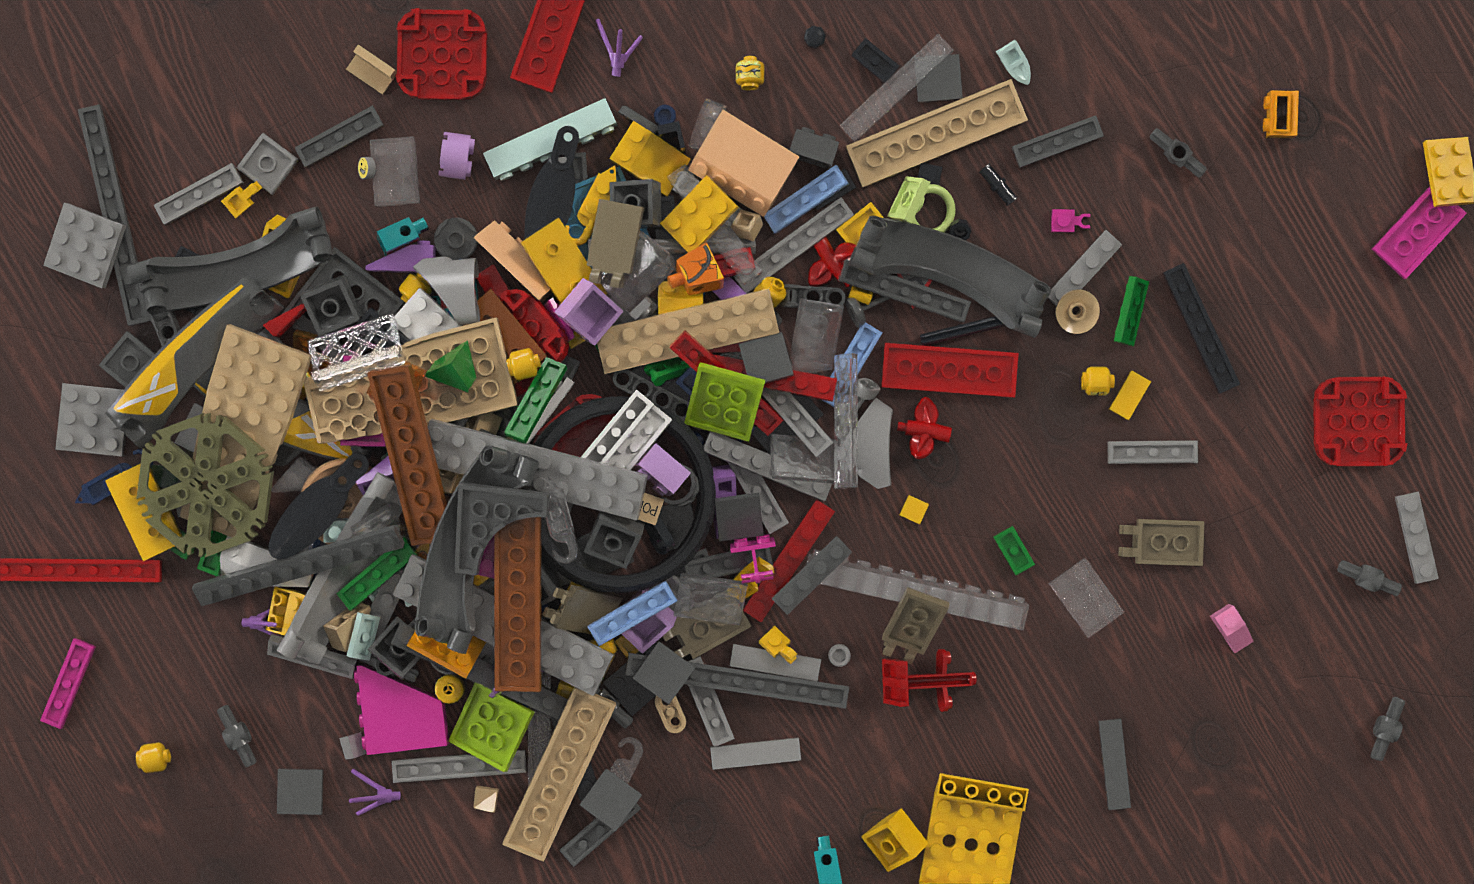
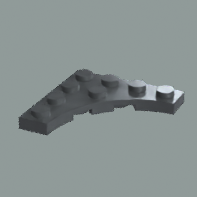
(486, 510)

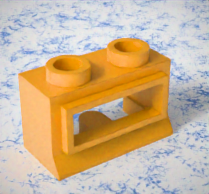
(1269, 123)

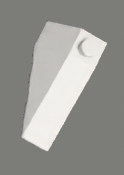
(250, 555)

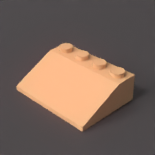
(744, 163)

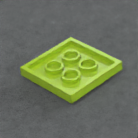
(724, 401)
(491, 727)

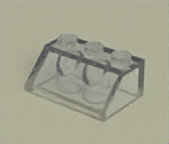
(650, 269)
(815, 336)

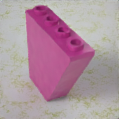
(398, 714)

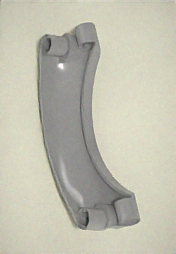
(321, 603)

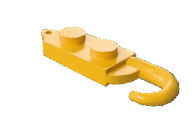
(587, 213)

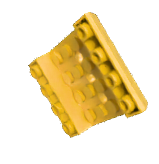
(975, 811)

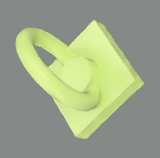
(911, 199)

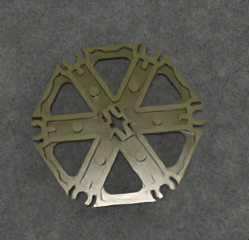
(220, 479)

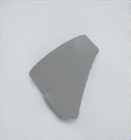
(454, 284)
(875, 444)

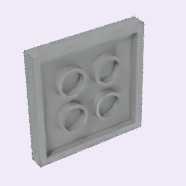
(84, 245)
(84, 423)

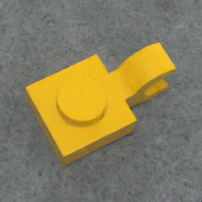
(239, 200)
(777, 643)

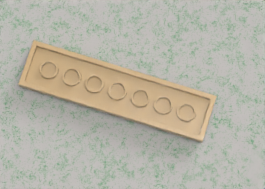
(936, 133)
(710, 323)
(559, 773)

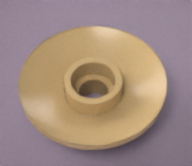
(1086, 316)

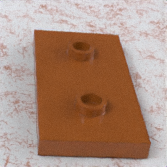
(513, 333)

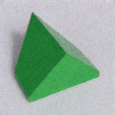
(454, 368)

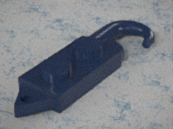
(97, 489)

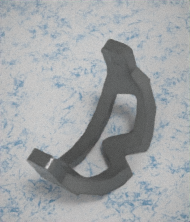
(690, 497)

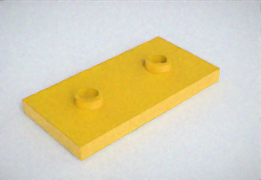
(558, 259)
(146, 538)

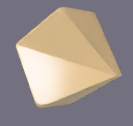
(747, 225)
(486, 798)

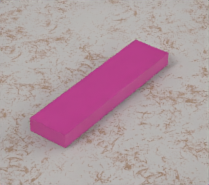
(68, 683)

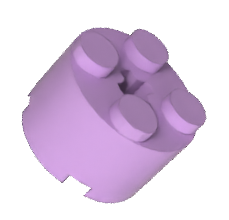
(455, 155)

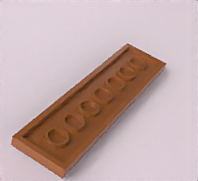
(409, 450)
(518, 606)

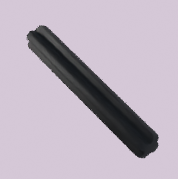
(960, 330)

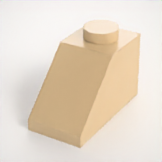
(341, 627)

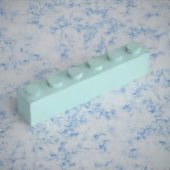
(539, 143)

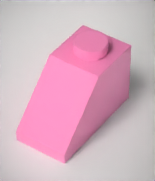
(1232, 627)

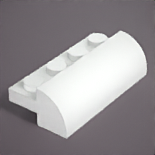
(629, 433)

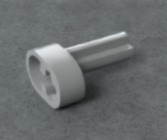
(866, 390)

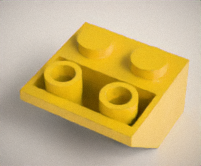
(283, 608)

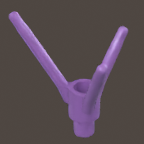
(617, 59)
(259, 622)
(383, 795)

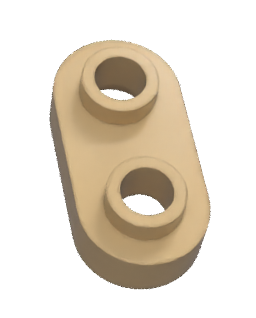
(669, 711)

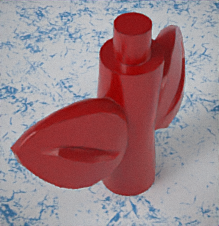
(831, 262)
(924, 429)

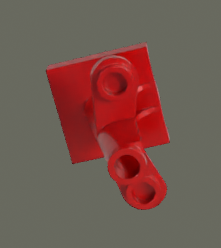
(898, 682)

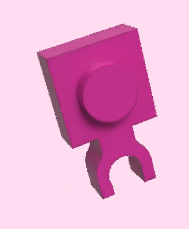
(1065, 221)

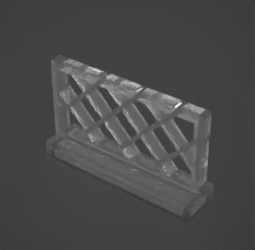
(358, 366)

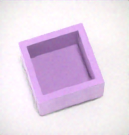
(588, 311)
(662, 470)
(650, 630)

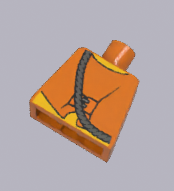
(697, 272)

